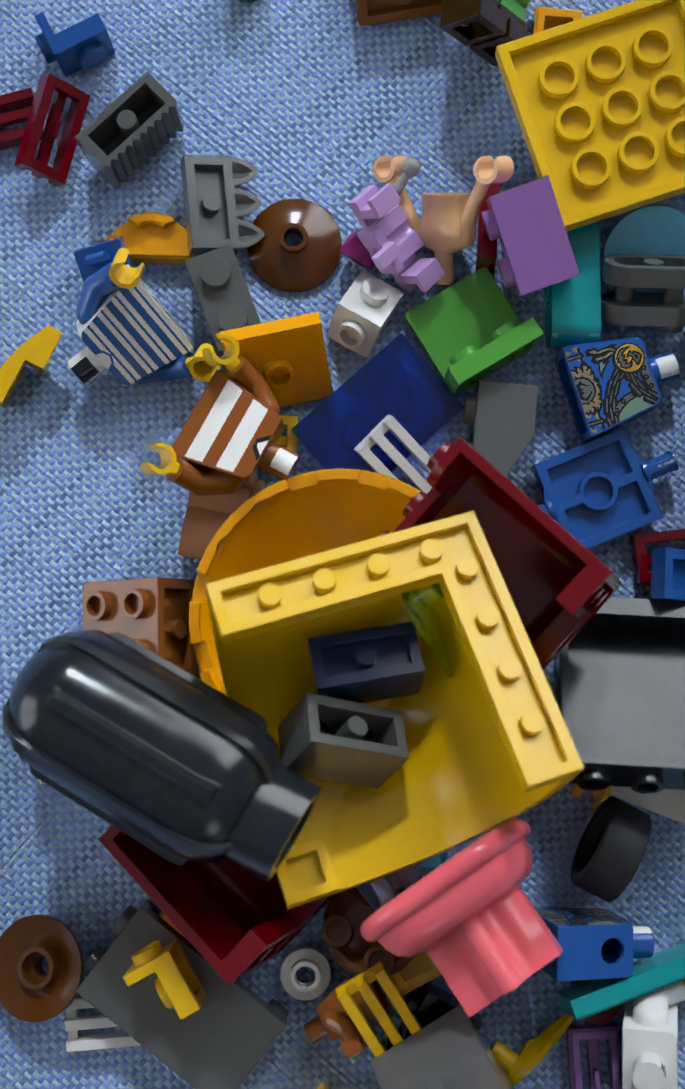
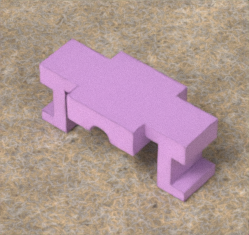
(392, 240)

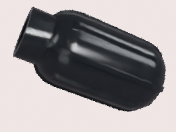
(156, 753)

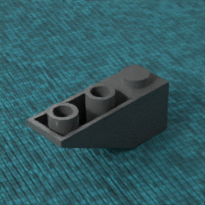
(501, 421)

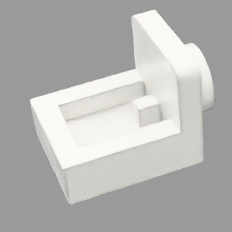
(364, 313)

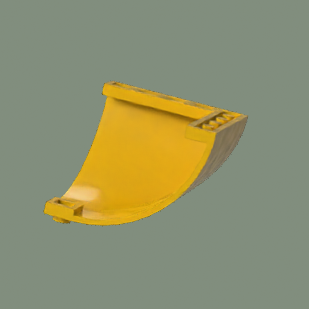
(475, 740)

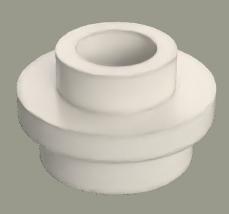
(309, 958)

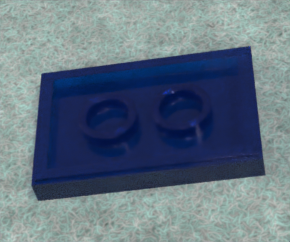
(389, 384)

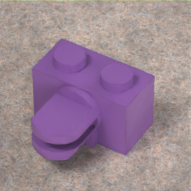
(530, 237)

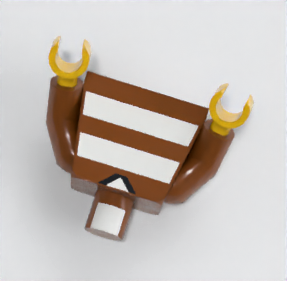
(228, 432)

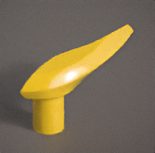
(530, 1055)

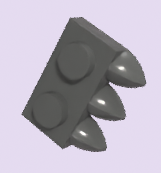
(215, 204)

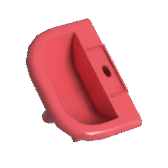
(472, 919)

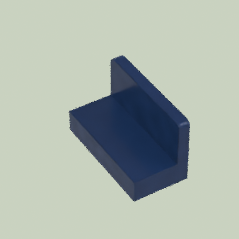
(368, 663)

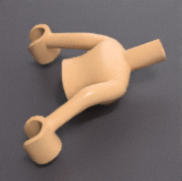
(447, 217)

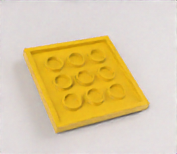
(604, 107)

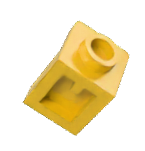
(176, 979)

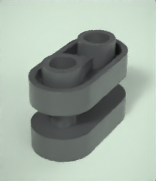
(626, 308)

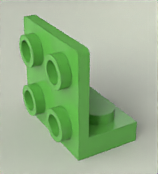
(471, 331)

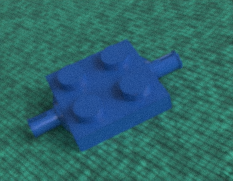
(601, 488)

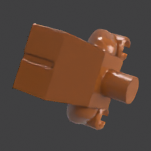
(336, 1023)

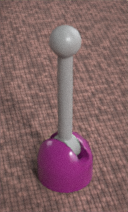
(352, 245)

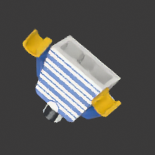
(132, 331)

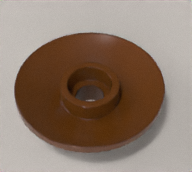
(298, 266)
(23, 984)

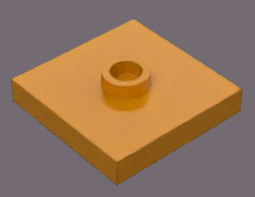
(288, 356)

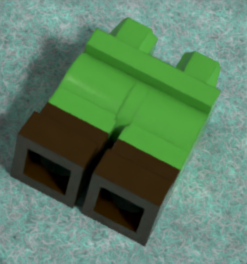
(484, 23)

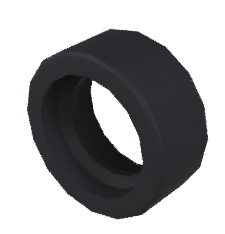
(611, 849)

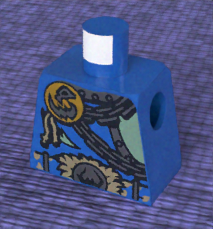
(612, 383)
(594, 943)

